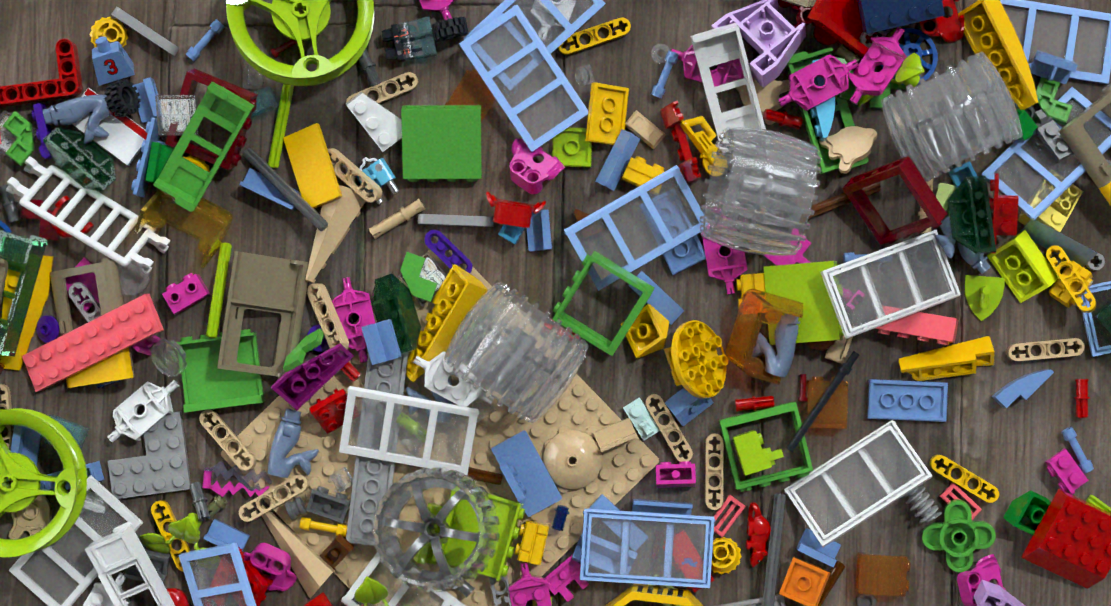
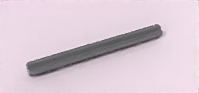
(285, 189)
(774, 549)

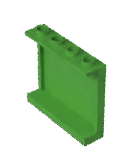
(441, 142)
(214, 388)

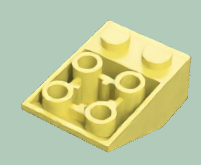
(1059, 211)

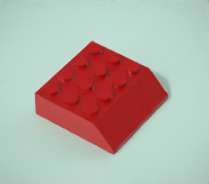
(1072, 540)

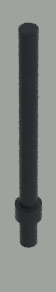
(844, 370)

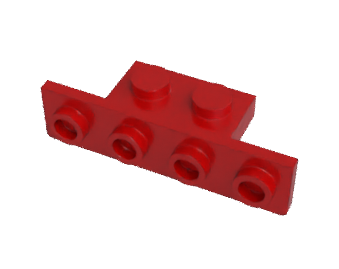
(1004, 210)

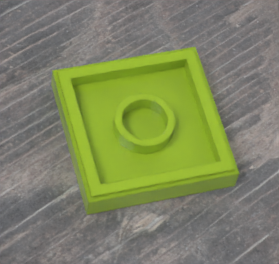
(572, 148)

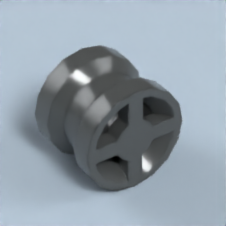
(296, 508)

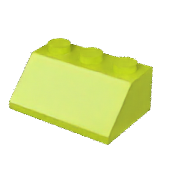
(1023, 266)

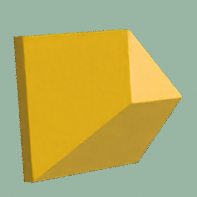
(648, 332)

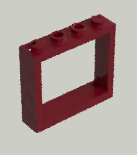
(188, 88)
(917, 186)

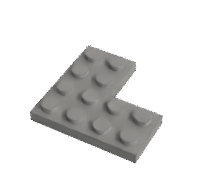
(161, 469)

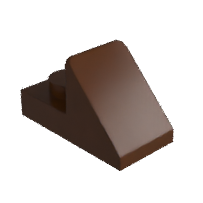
(336, 551)

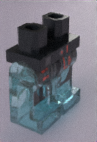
(406, 42)

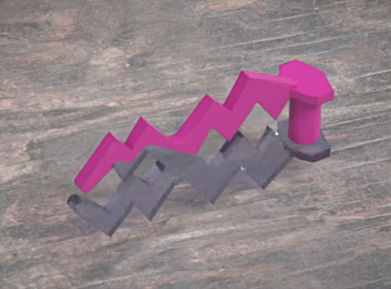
(243, 480)

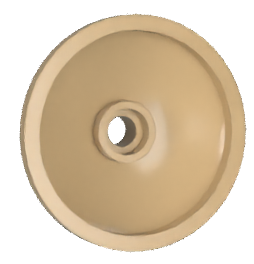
(577, 445)

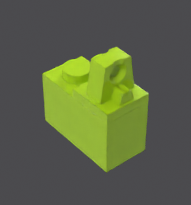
(751, 454)

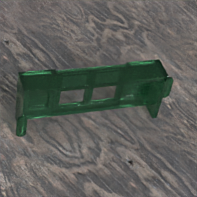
(25, 257)

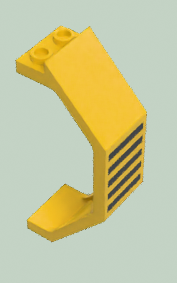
(655, 594)

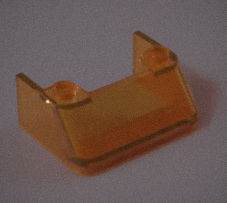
(755, 309)

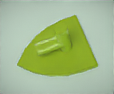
(983, 294)

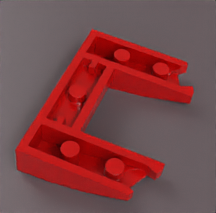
(673, 118)

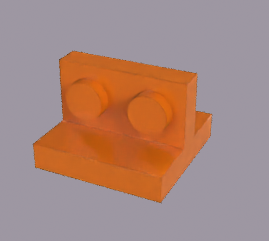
(804, 582)

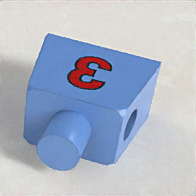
(111, 61)

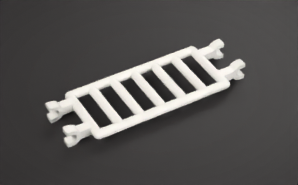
(44, 174)

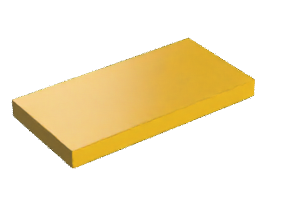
(312, 166)

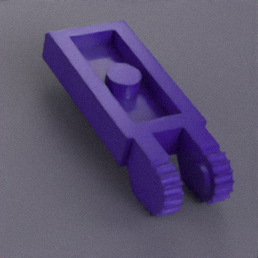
(43, 129)

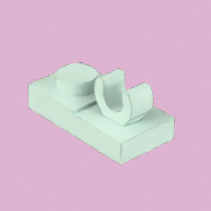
(641, 419)

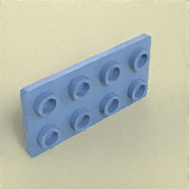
(140, 184)
(526, 473)

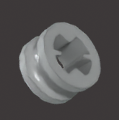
(1089, 265)

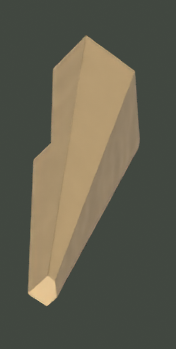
(339, 216)
(306, 564)

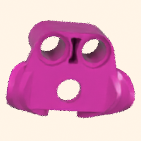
(530, 170)
(986, 569)
(280, 573)

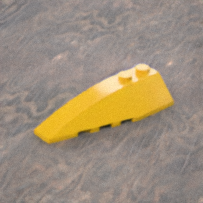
(992, 32)
(37, 302)
(452, 303)

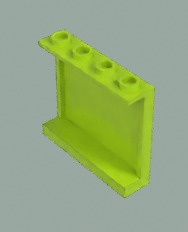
(805, 285)
(465, 519)

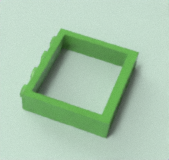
(586, 332)
(781, 476)

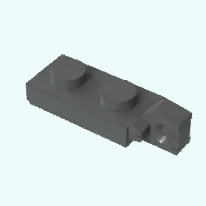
(1049, 135)

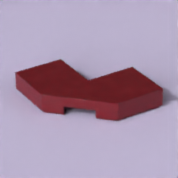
(45, 227)

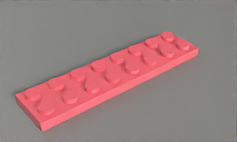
(92, 342)

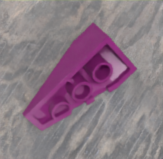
(306, 379)

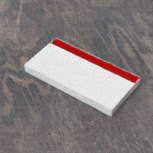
(124, 134)

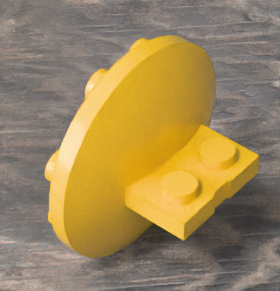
(696, 360)

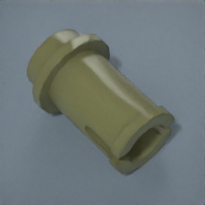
(846, 54)
(216, 505)

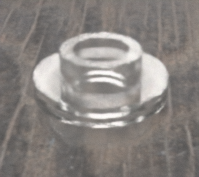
(655, 49)

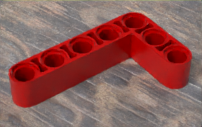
(43, 86)

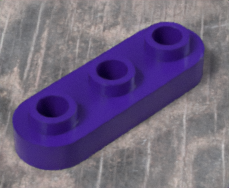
(442, 246)

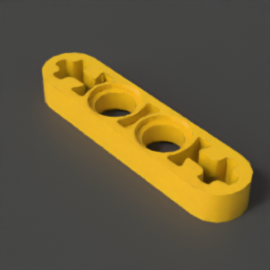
(595, 39)
(1071, 278)
(963, 480)
(167, 535)

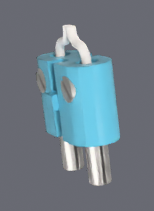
(380, 174)

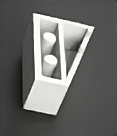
(379, 122)

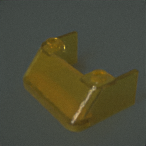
(206, 222)

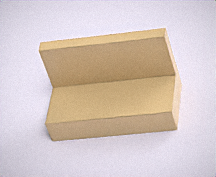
(615, 434)

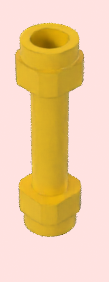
(307, 524)

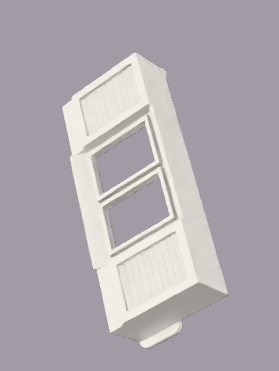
(720, 47)
(119, 552)

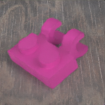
(563, 576)

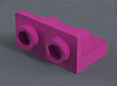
(1066, 471)

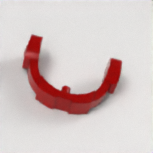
(59, 205)

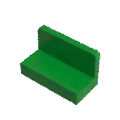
(157, 160)

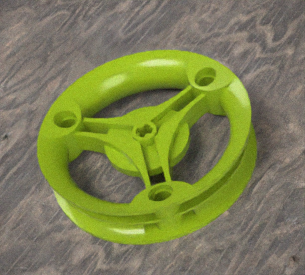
(300, 28)
(28, 480)

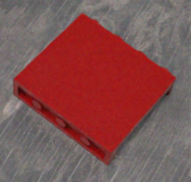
(842, 22)

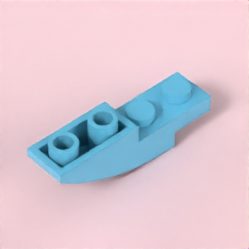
(823, 112)

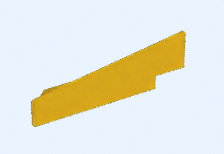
(949, 360)

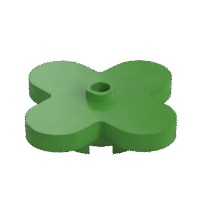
(958, 550)

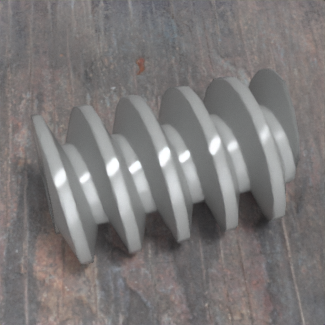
(922, 505)

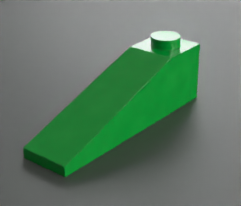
(1027, 511)

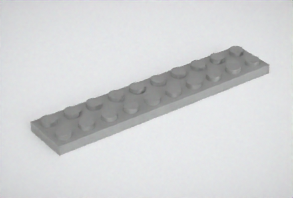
(371, 475)

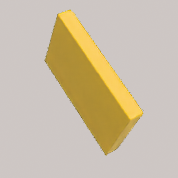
(606, 113)

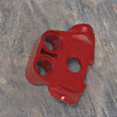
(950, 28)
(513, 212)

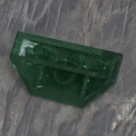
(83, 162)
(971, 215)
(394, 302)

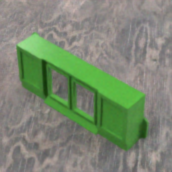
(798, 62)
(185, 179)

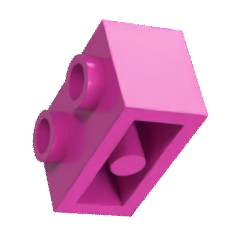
(186, 293)
(675, 475)

